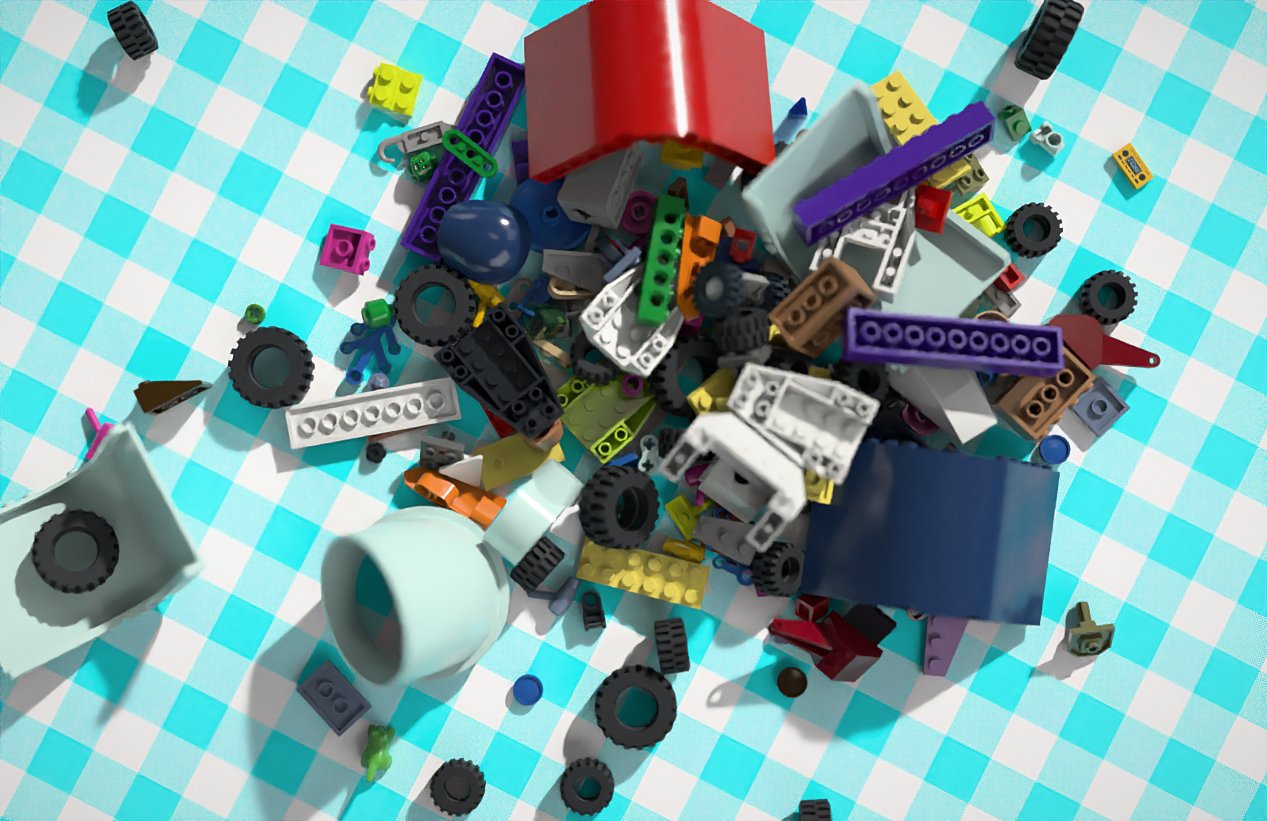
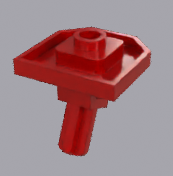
(931, 208)

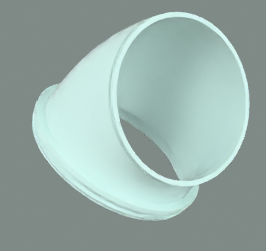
(445, 585)

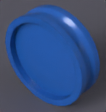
(1054, 449)
(528, 689)

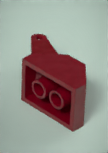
(1092, 348)
(833, 645)

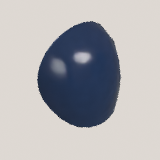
(484, 240)

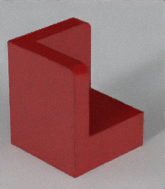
(811, 607)

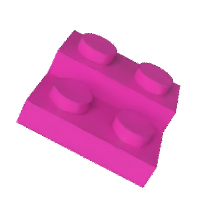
(347, 249)

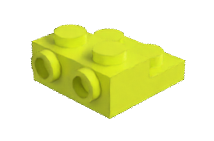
(394, 89)

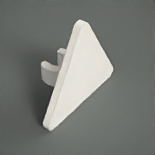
(466, 470)

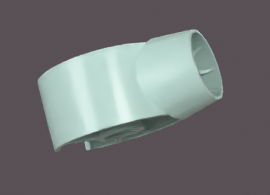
(533, 510)

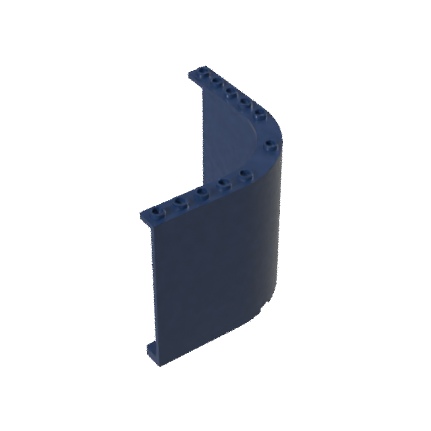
(935, 534)

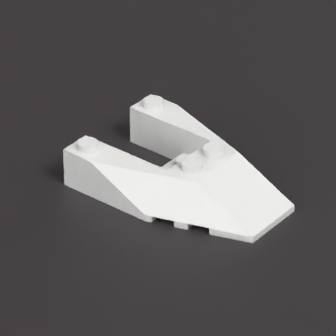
(885, 229)

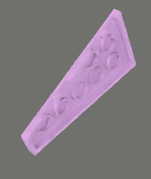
(941, 643)

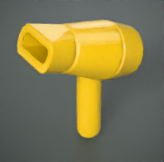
(488, 297)
(684, 550)

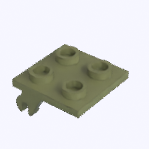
(971, 180)

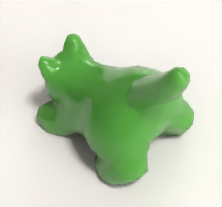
(376, 754)

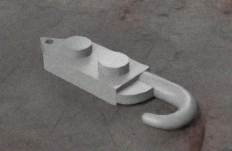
(415, 139)

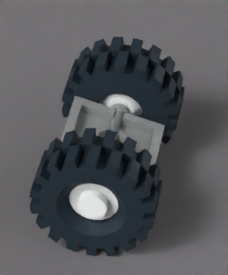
(724, 288)

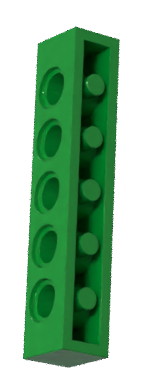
(645, 312)

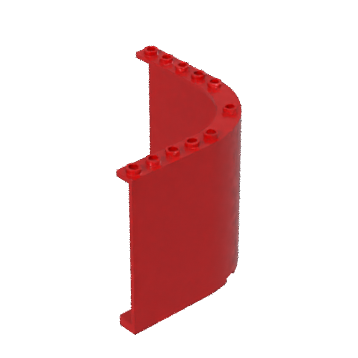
(646, 75)

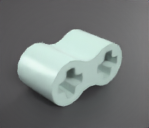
(650, 455)

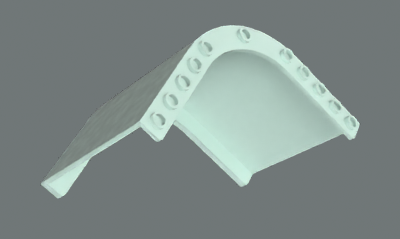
(942, 269)
(153, 560)

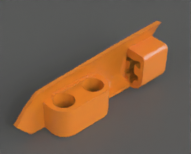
(697, 247)
(459, 496)

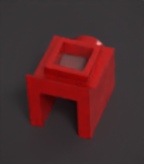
(742, 245)

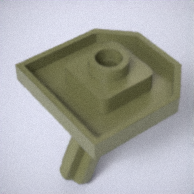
(1088, 637)

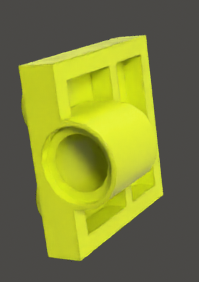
(981, 215)

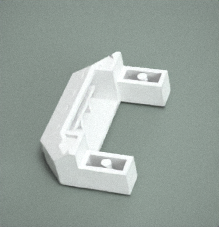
(754, 458)

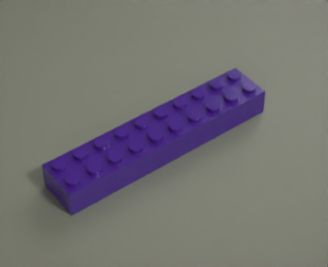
(893, 173)
(453, 182)
(951, 343)

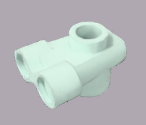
(1045, 135)

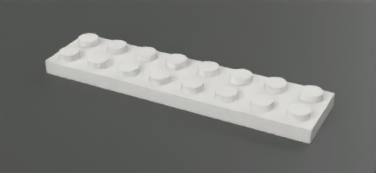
(372, 412)

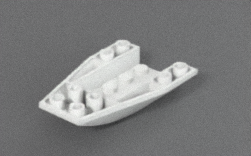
(612, 330)
(947, 398)
(804, 417)

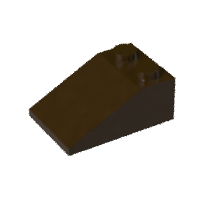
(161, 396)

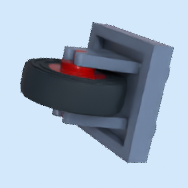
(617, 256)

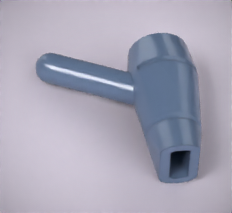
(559, 600)

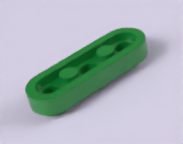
(464, 146)

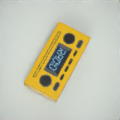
(1132, 166)

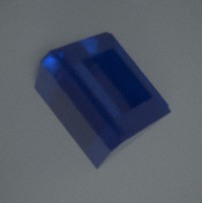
(799, 110)

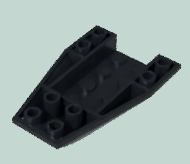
(503, 373)

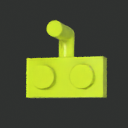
(686, 515)

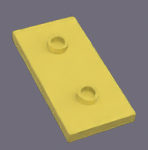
(512, 460)

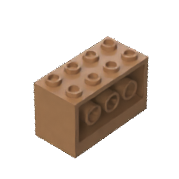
(814, 310)
(1029, 391)

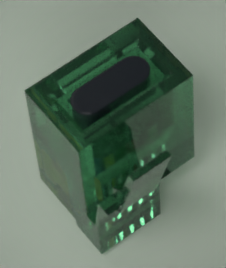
(546, 321)

